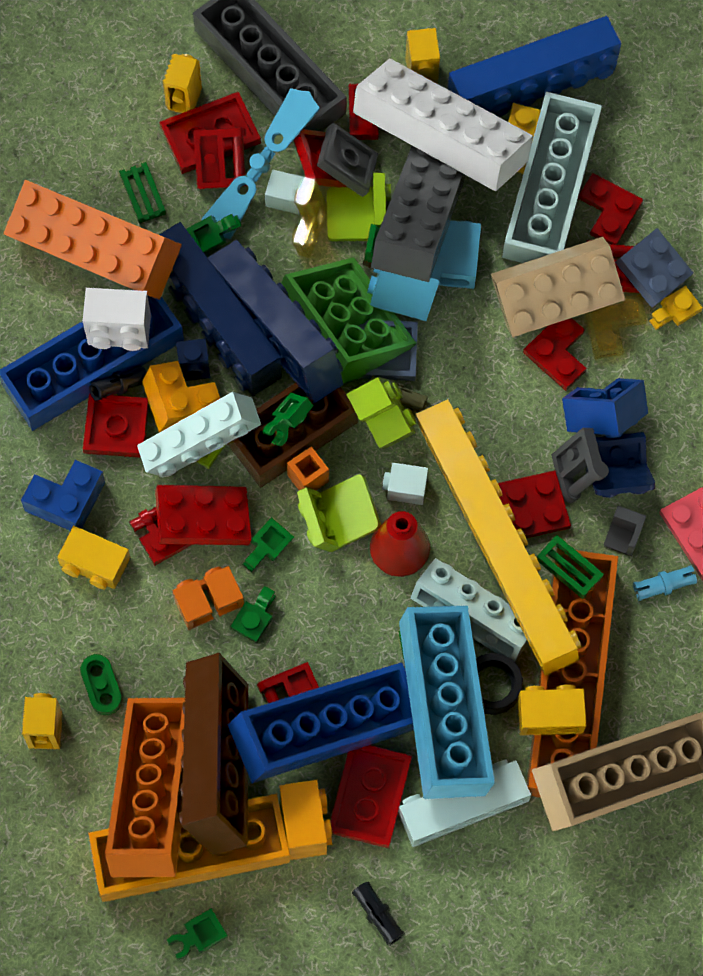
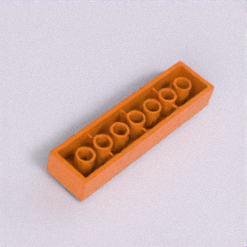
(591, 623)

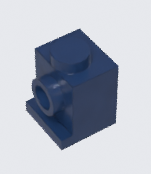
(193, 359)

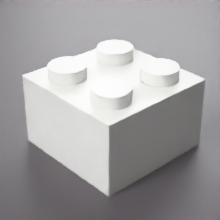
(116, 318)

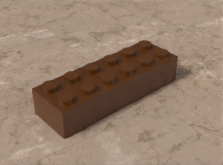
(213, 771)

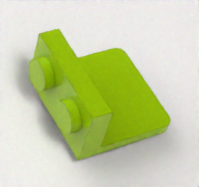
(352, 215)
(339, 513)

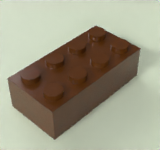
(322, 424)

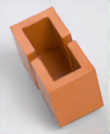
(221, 589)

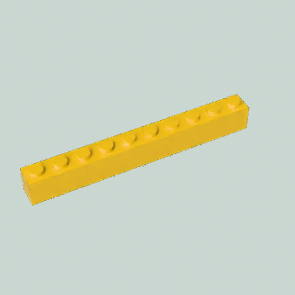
(497, 537)

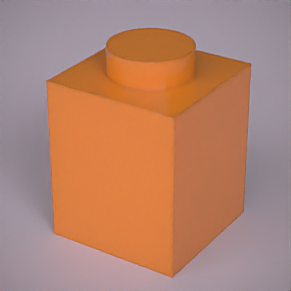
(308, 470)

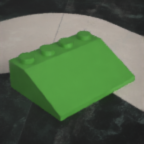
(339, 303)

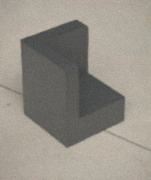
(624, 531)

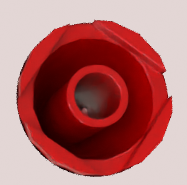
(400, 545)

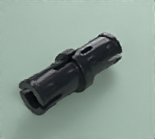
(117, 383)
(378, 913)

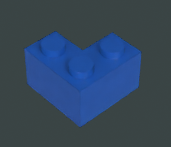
(608, 409)
(67, 503)

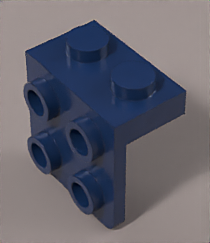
(626, 465)

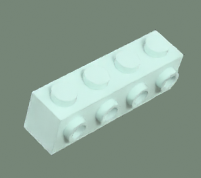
(199, 434)
(489, 615)
(437, 817)

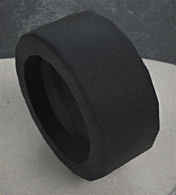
(516, 678)

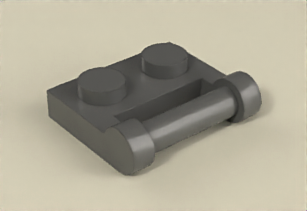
(573, 457)

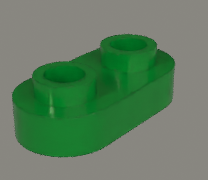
(101, 685)

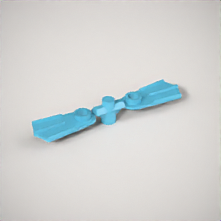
(289, 121)

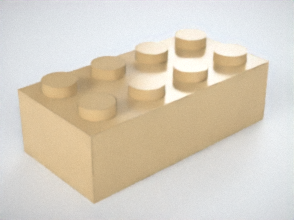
(558, 286)

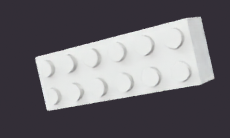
(442, 124)

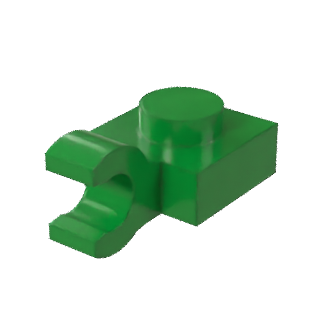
(209, 232)
(288, 414)
(269, 542)
(253, 619)

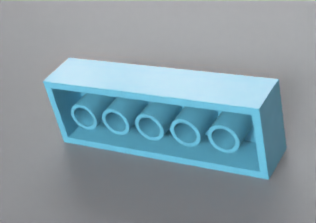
(446, 702)

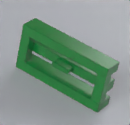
(135, 173)
(588, 584)

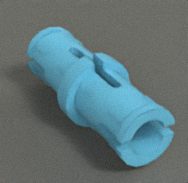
(665, 583)

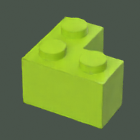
(382, 410)

